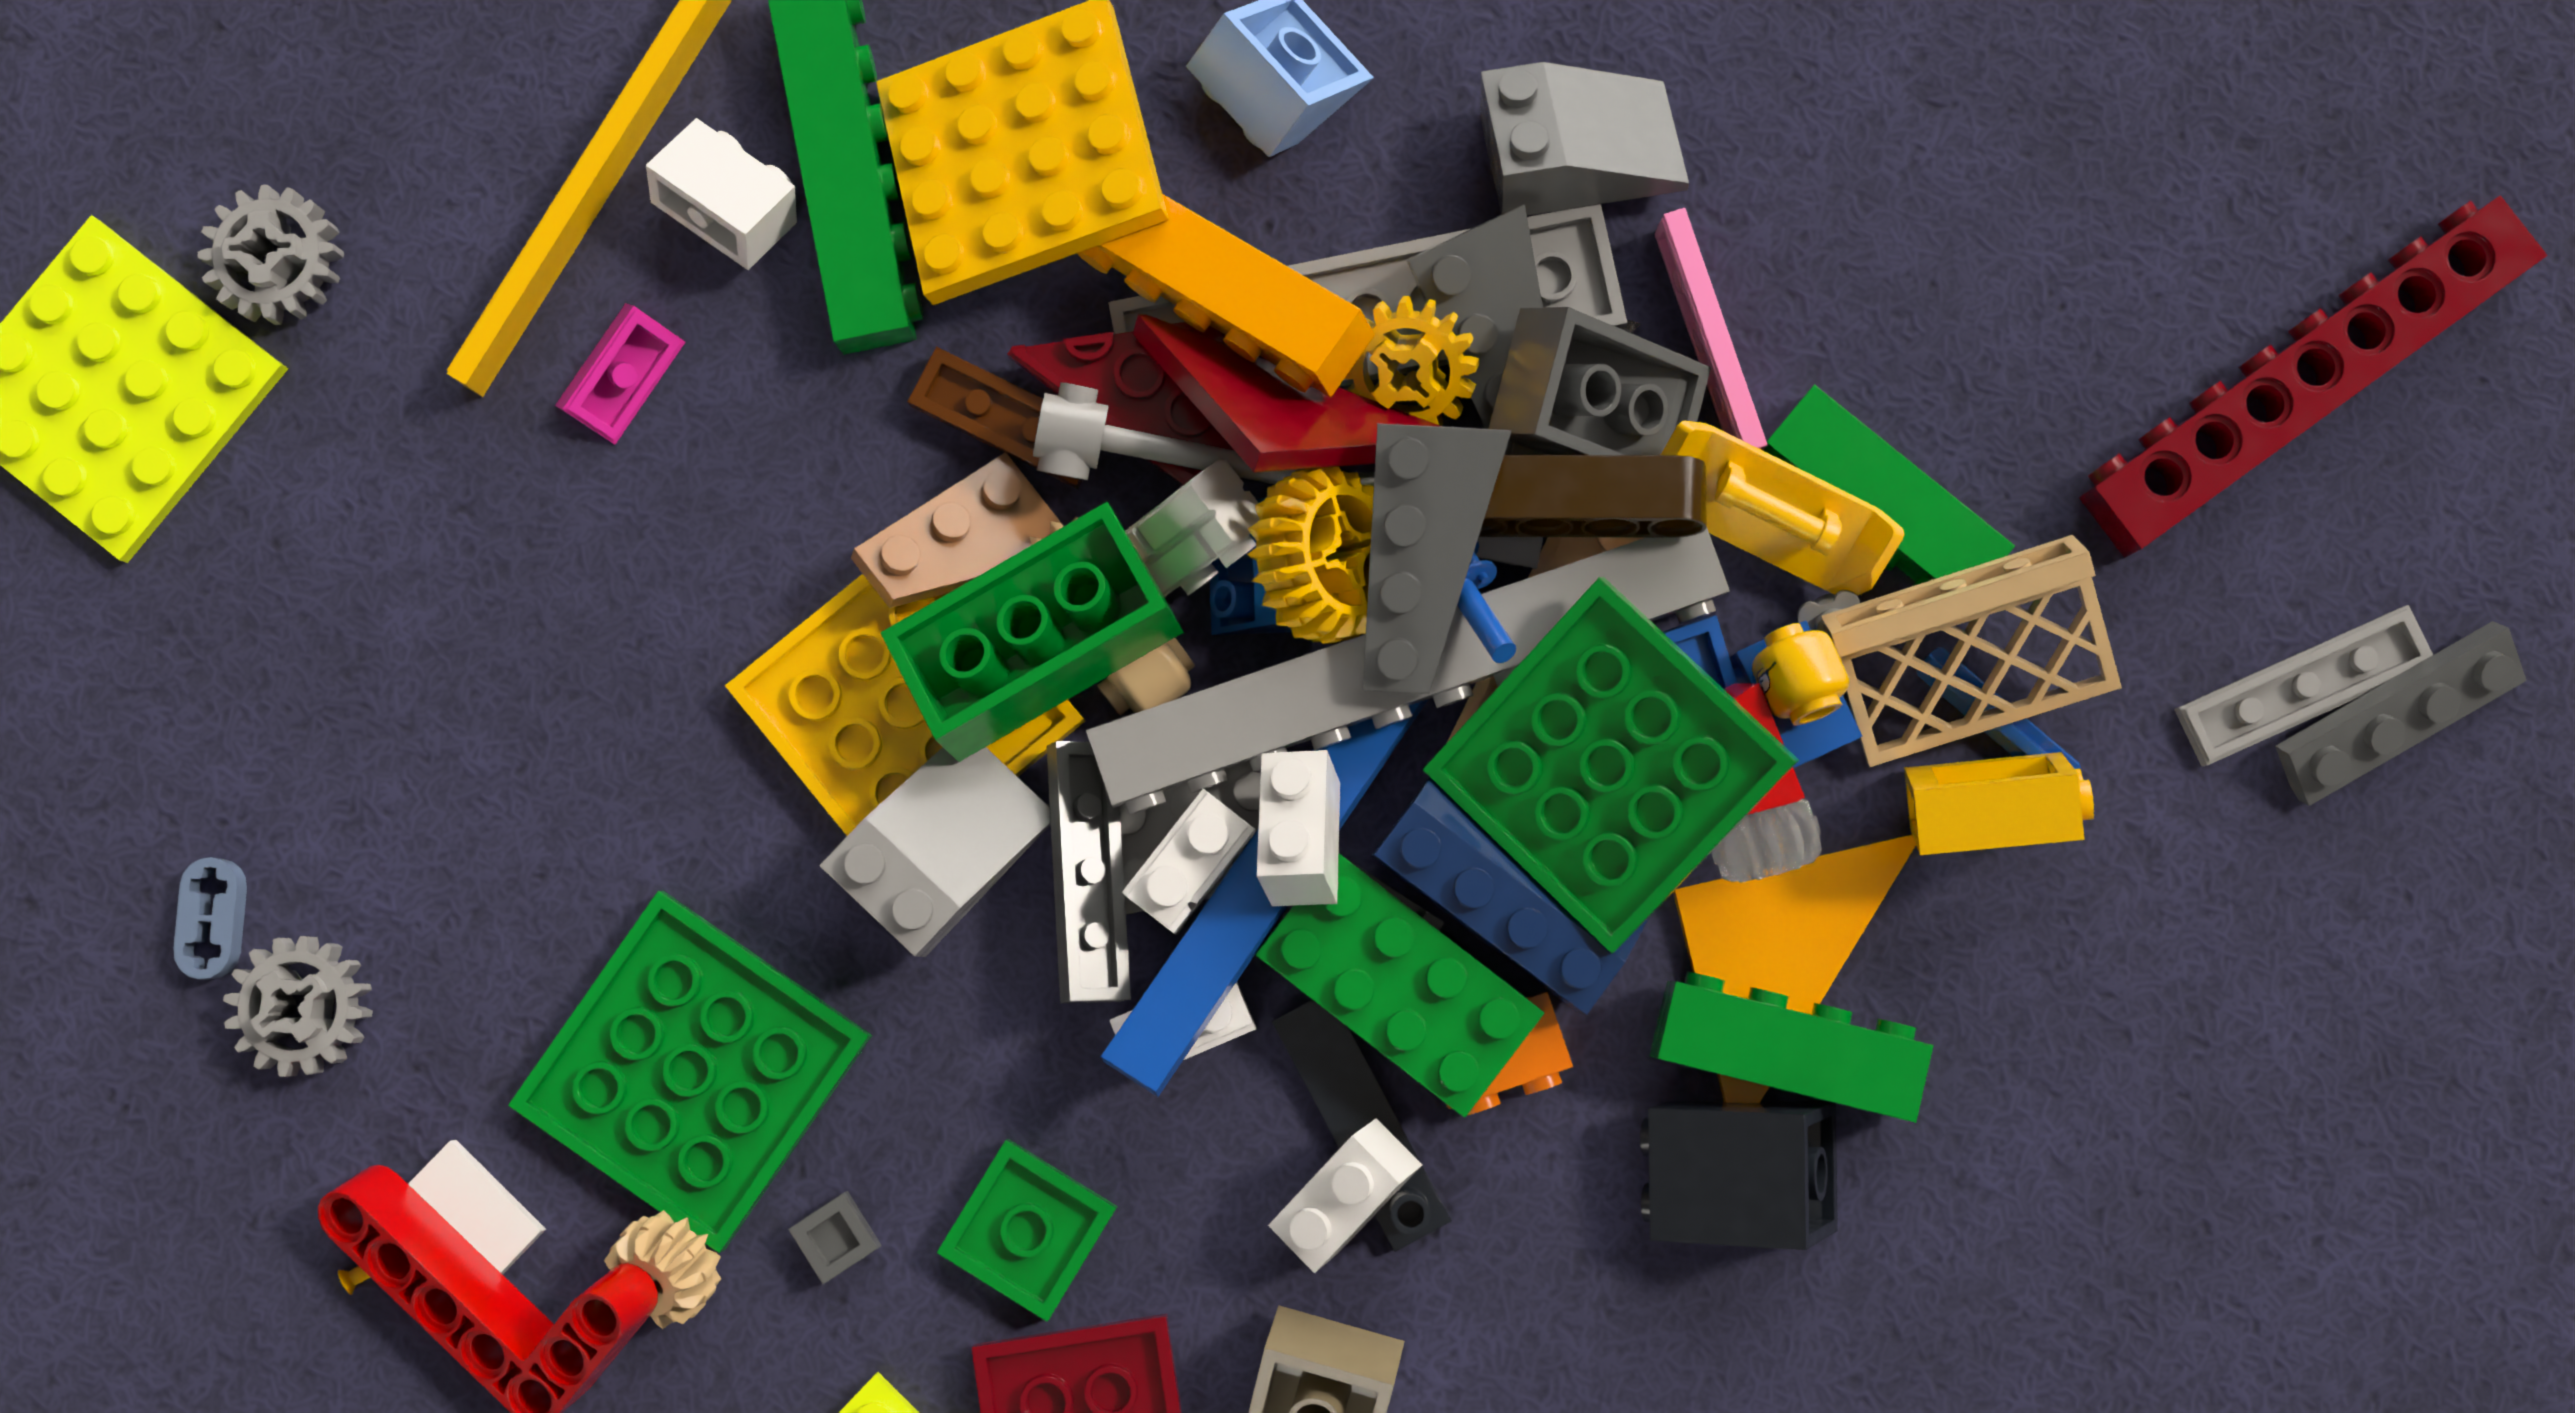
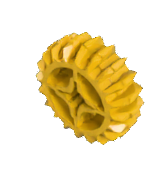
(1316, 553)

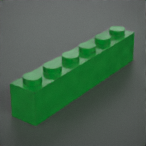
(844, 173)

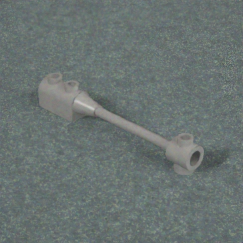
(1075, 431)

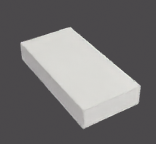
(477, 1206)

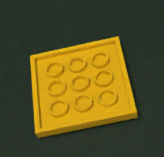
(1020, 150)
(846, 714)

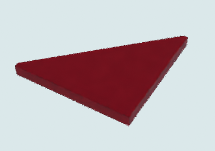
(1129, 382)
(1260, 412)

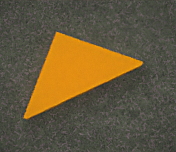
(1786, 929)

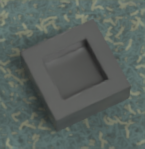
(835, 1237)

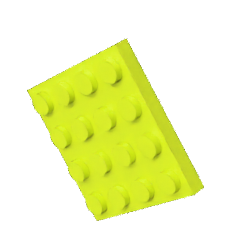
(120, 388)

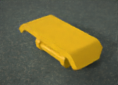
(1788, 513)

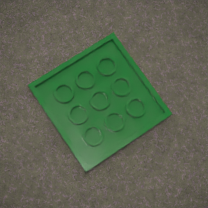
(1609, 764)
(690, 1070)

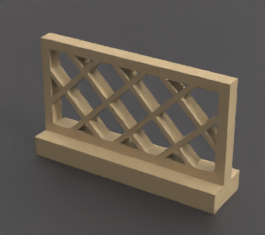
(1972, 597)

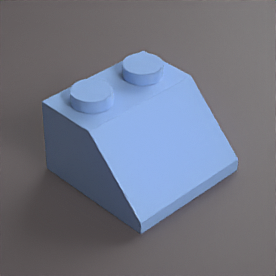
(1276, 71)

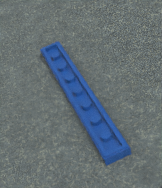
(1229, 934)

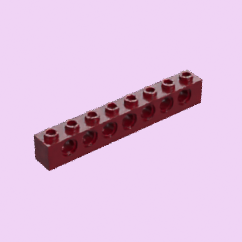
(2493, 252)

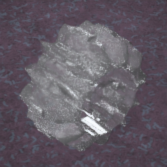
(1769, 843)

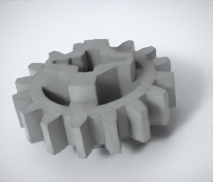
(289, 274)
(268, 999)

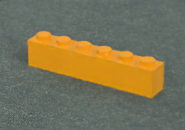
(1241, 294)

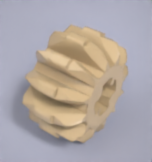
(674, 1260)

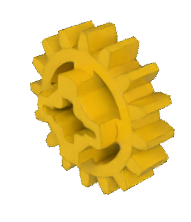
(1428, 383)

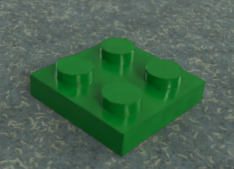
(1027, 1229)

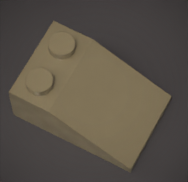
(1324, 1367)

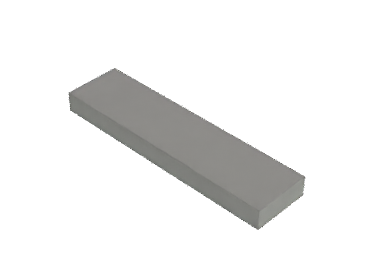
(2303, 686)

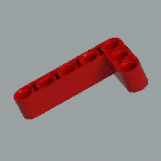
(473, 1306)

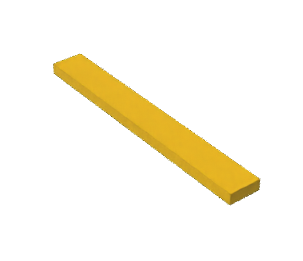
(584, 193)

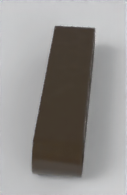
(1597, 497)

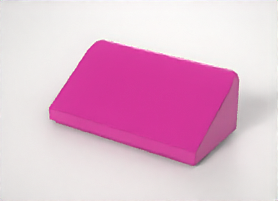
(620, 373)

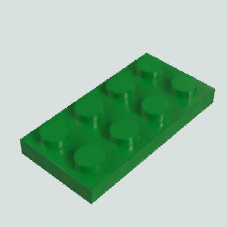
(1403, 987)

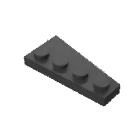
(1485, 281)
(1425, 528)

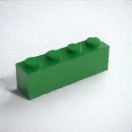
(1844, 452)
(1792, 1049)

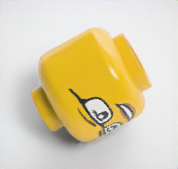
(1800, 674)

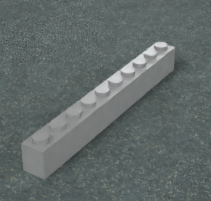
(1324, 691)

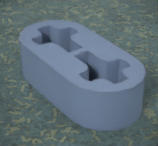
(194, 918)

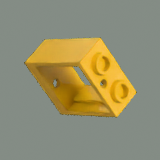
(1997, 803)

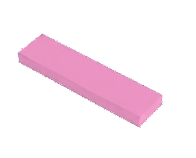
(1708, 328)

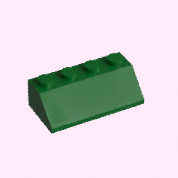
(1031, 633)

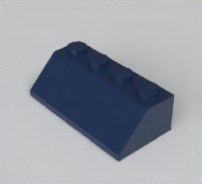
(1488, 893)

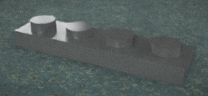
(2401, 713)
(1086, 879)

